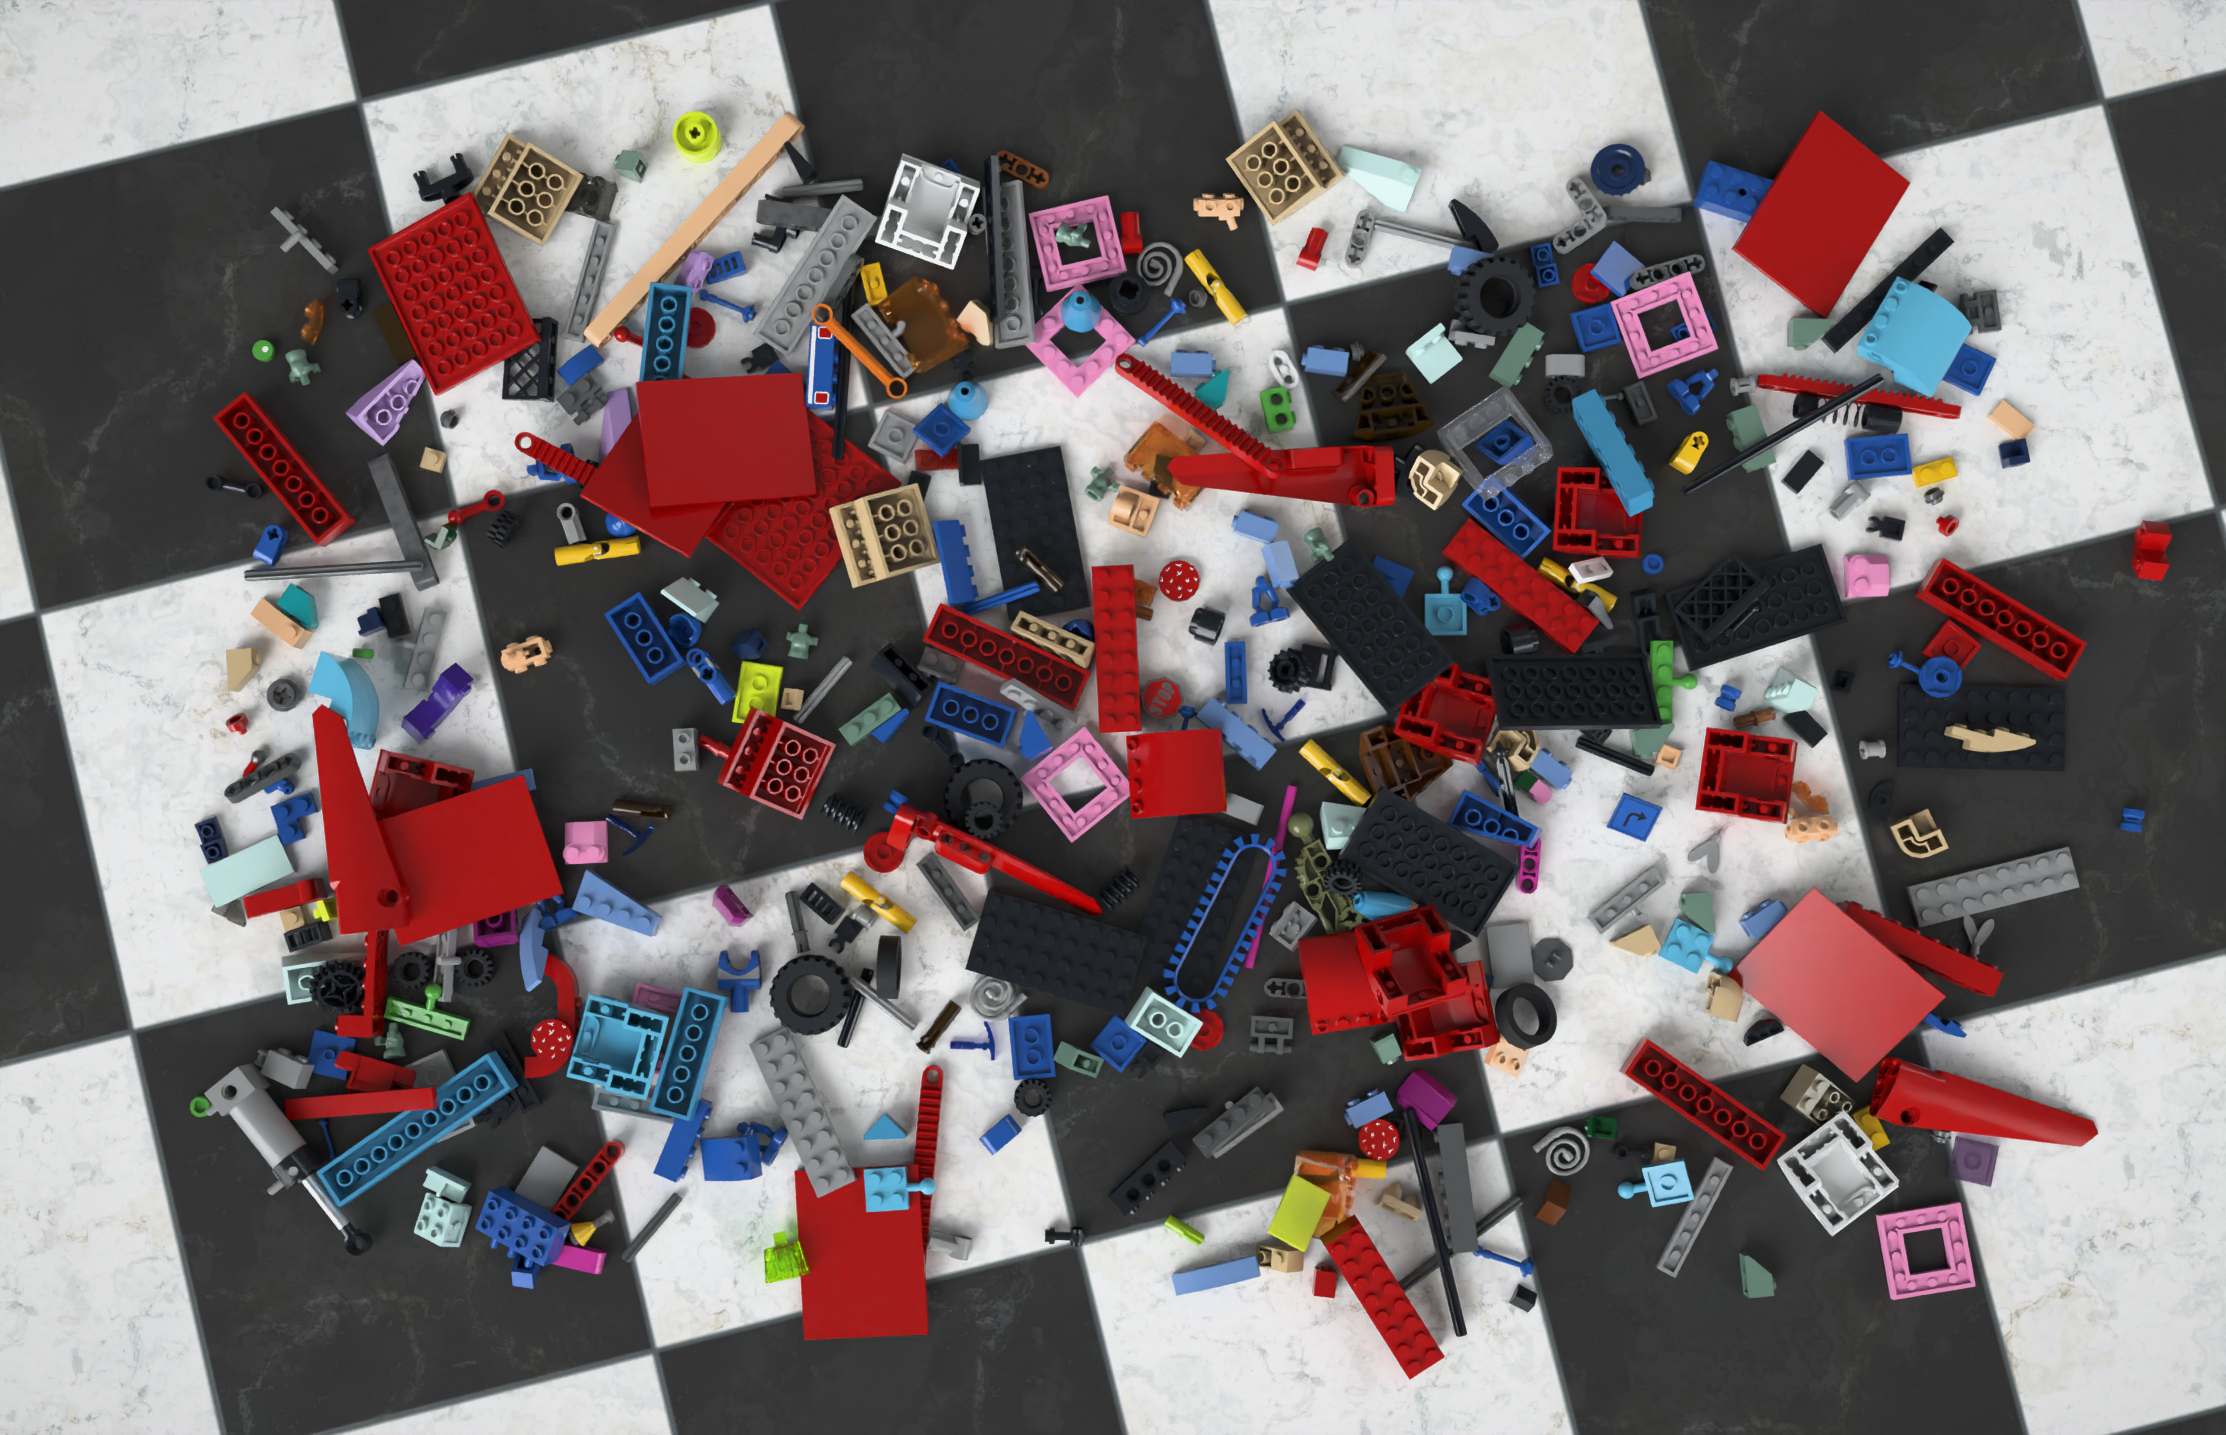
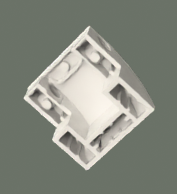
(927, 211)
(1837, 1173)

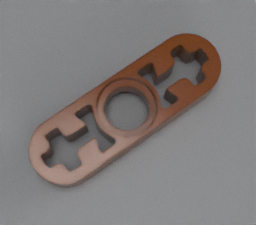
(1024, 178)

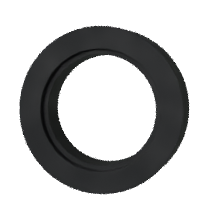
(888, 967)
(1543, 1006)

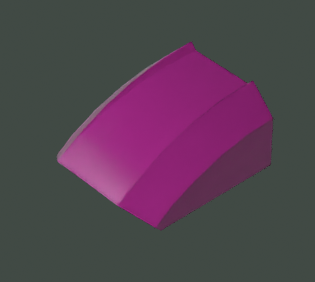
(730, 907)
(497, 930)
(1426, 1098)

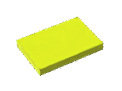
(757, 688)
(1298, 1213)

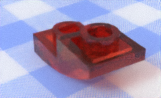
(930, 461)

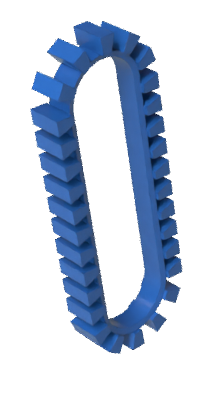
(1246, 930)

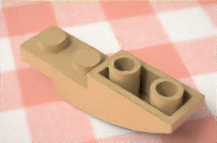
(1993, 741)

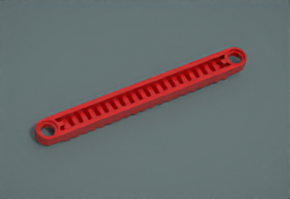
(1908, 404)
(1199, 415)
(556, 458)
(927, 1139)

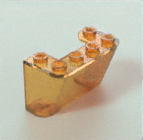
(929, 326)
(1153, 454)
(1334, 1175)

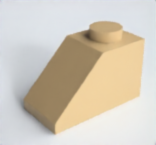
(241, 667)
(1638, 941)

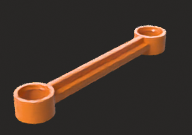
(859, 351)

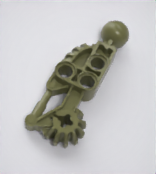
(1301, 826)

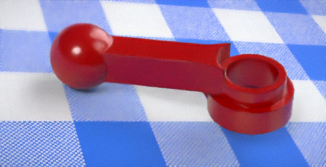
(623, 335)
(457, 516)

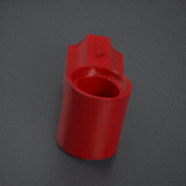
(1131, 238)
(1311, 253)

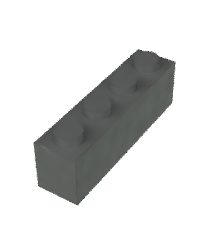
(1232, 1122)

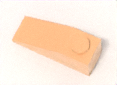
(281, 624)

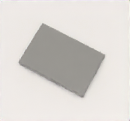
(1510, 955)
(547, 1178)

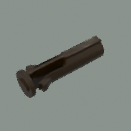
(1040, 570)
(641, 809)
(940, 1025)

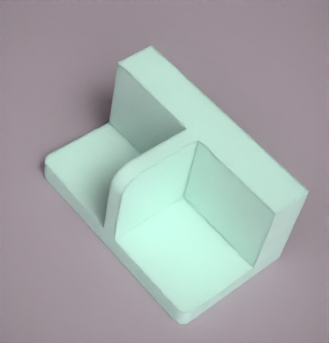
(446, 1184)

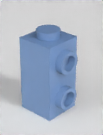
(1463, 257)
(1325, 361)
(1192, 364)
(1255, 527)
(1280, 564)
(1551, 771)
(1763, 919)
(1367, 1109)

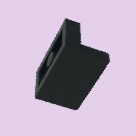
(969, 464)

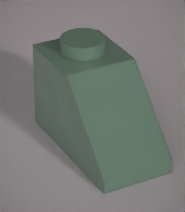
(631, 165)
(1804, 331)
(1647, 741)
(1698, 909)
(1386, 1047)
(1078, 1059)
(1755, 1279)

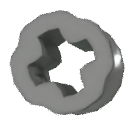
(979, 219)
(1749, 387)
(1870, 749)
(864, 917)

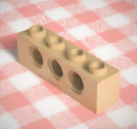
(1053, 640)

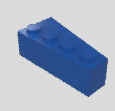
(1485, 819)

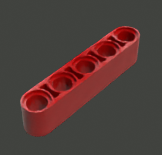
(595, 1177)

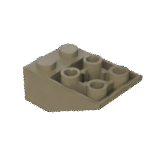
(1815, 1096)

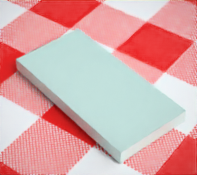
(247, 871)

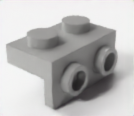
(1463, 336)
(1292, 925)

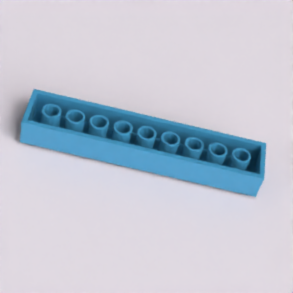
(417, 1129)

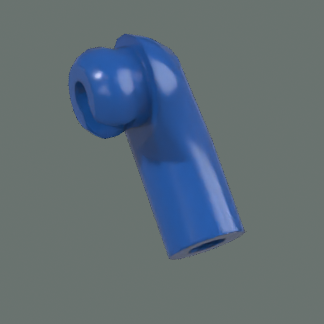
(283, 785)

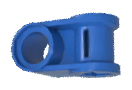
(269, 547)
(1477, 596)

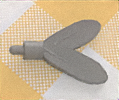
(1710, 849)
(1976, 937)

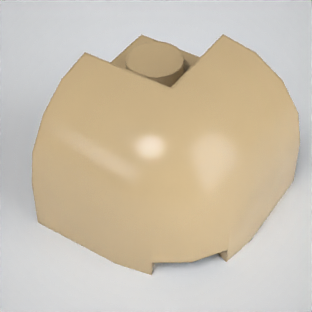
(1434, 478)
(1522, 747)
(1918, 835)
(1724, 997)

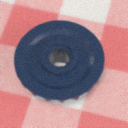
(1617, 157)

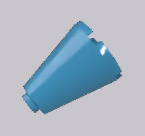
(1080, 311)
(968, 400)
(1380, 904)

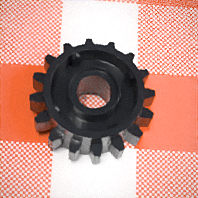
(1300, 670)

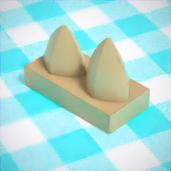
(1407, 1209)

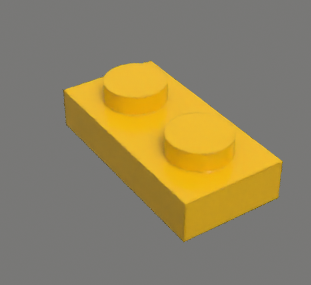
(873, 283)
(1934, 472)
(1871, 1127)

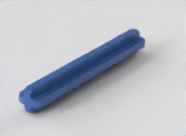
(1001, 598)

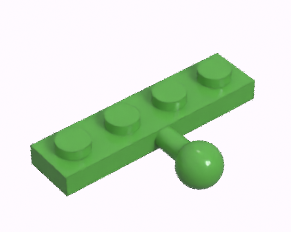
(1662, 677)
(427, 1016)

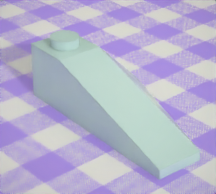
(1383, 177)
(299, 970)

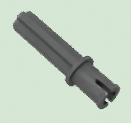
(797, 922)

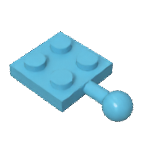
(1445, 612)
(1690, 946)
(1665, 1182)
(888, 1188)

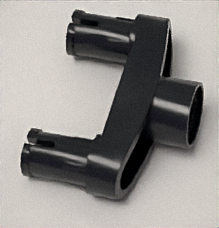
(446, 188)
(776, 242)
(1402, 468)

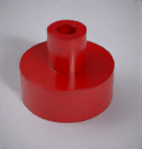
(1947, 525)
(238, 723)

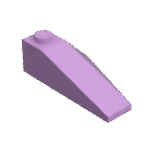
(384, 405)
(616, 419)

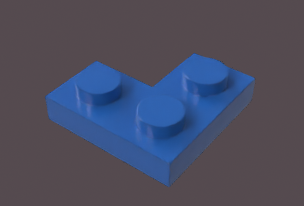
(288, 814)

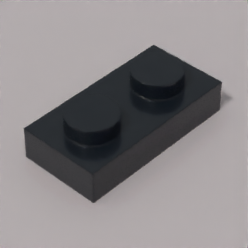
(394, 615)

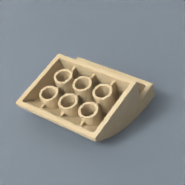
(1285, 167)
(526, 189)
(884, 535)

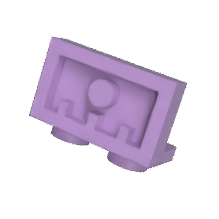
(694, 270)

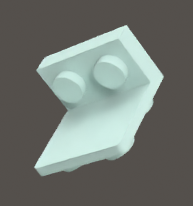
(1433, 354)
(442, 1221)

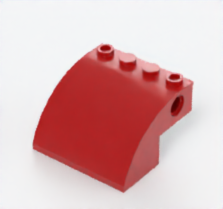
(1592, 517)
(1450, 716)
(1176, 773)
(1746, 775)
(412, 782)
(1410, 961)
(1337, 984)
(1451, 1025)

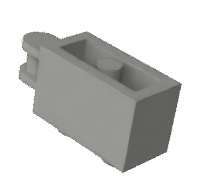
(285, 1067)

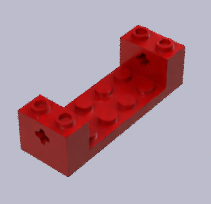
(372, 1021)

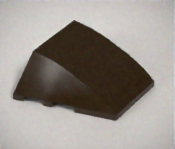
(1390, 409)

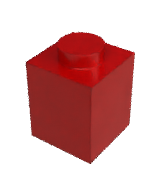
(1324, 1281)

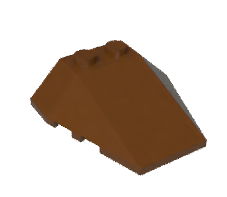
(1398, 763)

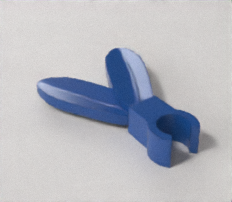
(1491, 781)

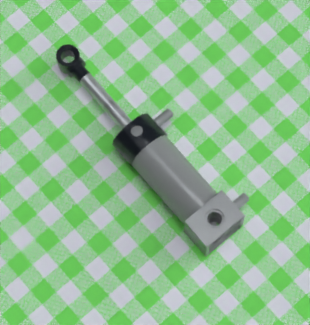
(291, 1158)

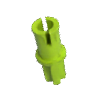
(1184, 1230)

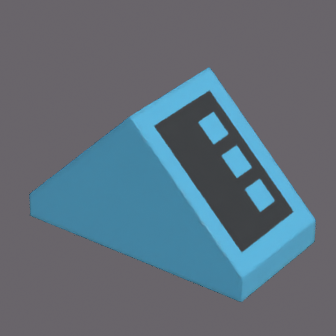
(886, 1128)

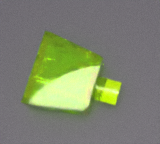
(784, 1260)

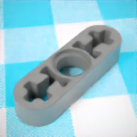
(1358, 223)

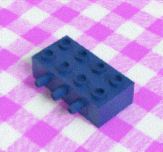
(522, 1227)

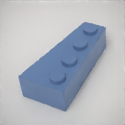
(1236, 734)
(609, 903)

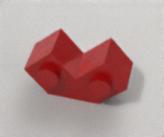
(2149, 550)

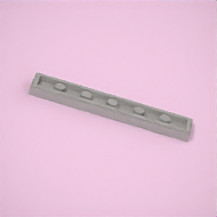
(589, 280)
(1694, 1217)

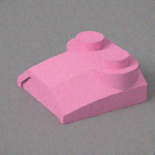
(1866, 576)
(586, 842)

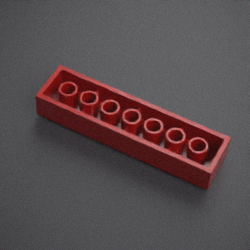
(284, 469)
(1520, 587)
(2000, 619)
(1116, 648)
(1006, 656)
(1927, 952)
(1702, 1103)
(1381, 1296)

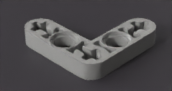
(1586, 221)

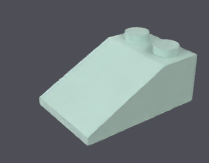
(691, 598)
(1163, 1022)

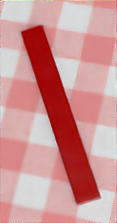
(361, 1103)

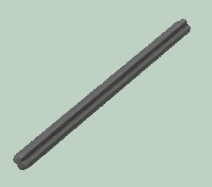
(334, 570)
(1481, 1227)

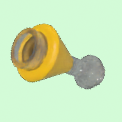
(583, 1231)

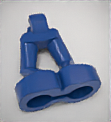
(1688, 400)
(539, 468)
(1262, 616)
(561, 916)
(777, 1139)

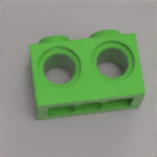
(1271, 410)

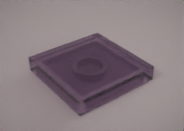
(1973, 1161)

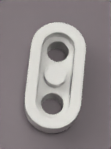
(1284, 370)

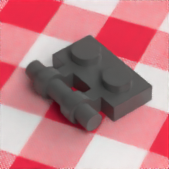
(1986, 311)
(580, 393)
(1271, 1027)

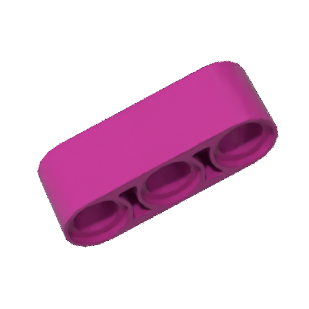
(1531, 874)
(581, 1258)

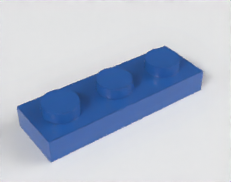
(1235, 673)

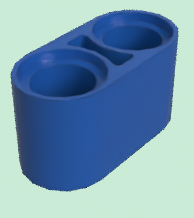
(1000, 1134)

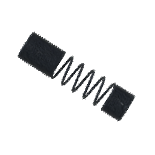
(1874, 416)

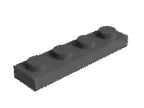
(948, 891)

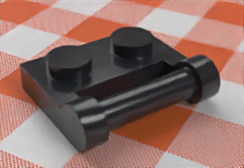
(1314, 656)

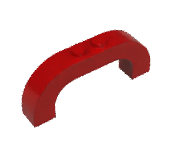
(568, 1011)

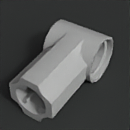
(1852, 497)
(572, 526)
(957, 1245)

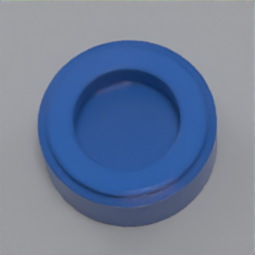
(1652, 564)

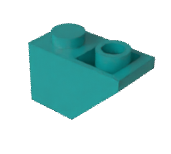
(1214, 392)
(300, 604)

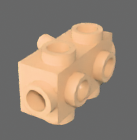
(1224, 207)
(520, 656)
(1814, 828)

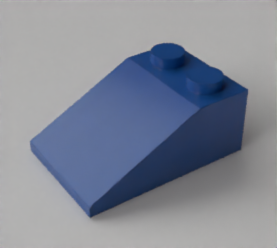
(731, 1158)

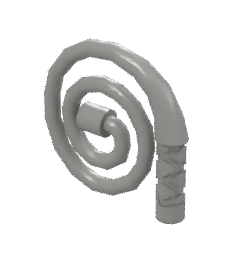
(1156, 264)
(992, 995)
(1555, 1133)

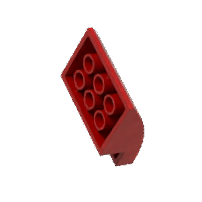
(776, 763)

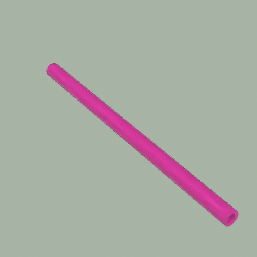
(1279, 839)

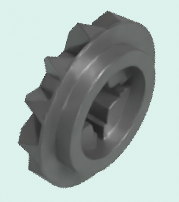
(275, 700)

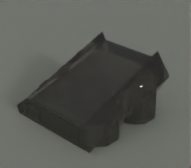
(593, 198)

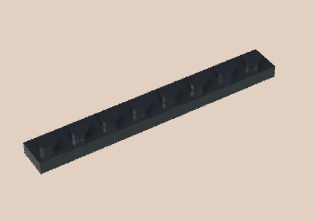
(995, 231)
(1866, 308)

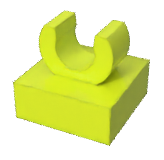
(326, 909)

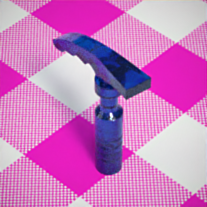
(1287, 717)
(626, 828)
(969, 1045)

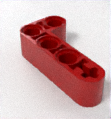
(285, 897)

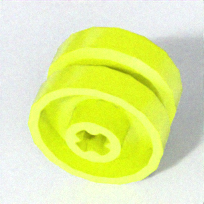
(697, 137)

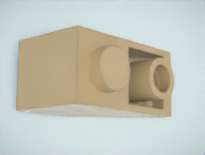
(977, 320)
(1280, 1258)

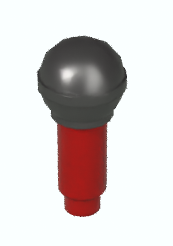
(257, 758)

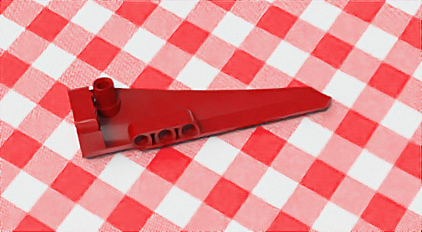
(1310, 473)
(927, 826)
(355, 846)
(1961, 1105)

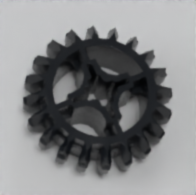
(325, 995)

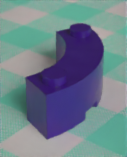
(446, 695)

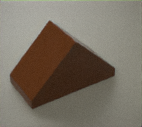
(1554, 1202)

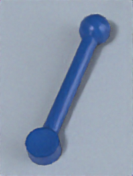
(323, 1122)

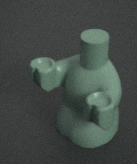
(1071, 236)
(300, 366)
(1100, 484)
(1318, 544)
(800, 642)
(393, 1042)

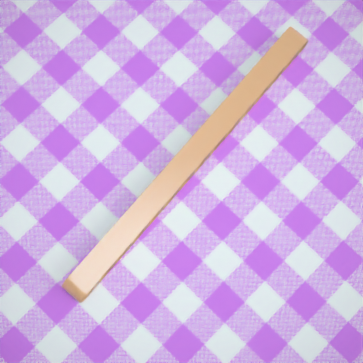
(694, 229)

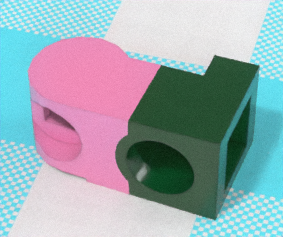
(1539, 791)

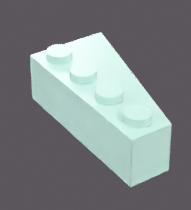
(1789, 692)
(1338, 823)

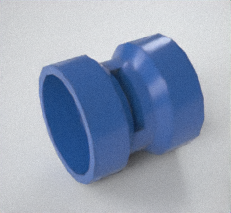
(1728, 697)
(895, 801)
(2132, 825)

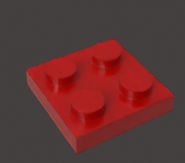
(1952, 643)

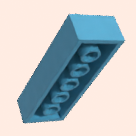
(666, 332)
(1612, 452)
(689, 1053)

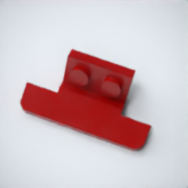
(373, 1074)

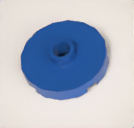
(1950, 674)

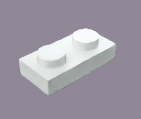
(1590, 570)

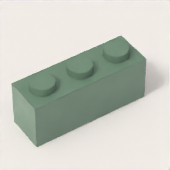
(1517, 355)
(1748, 431)
(870, 719)

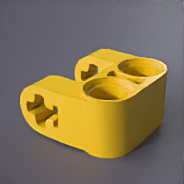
(1687, 456)

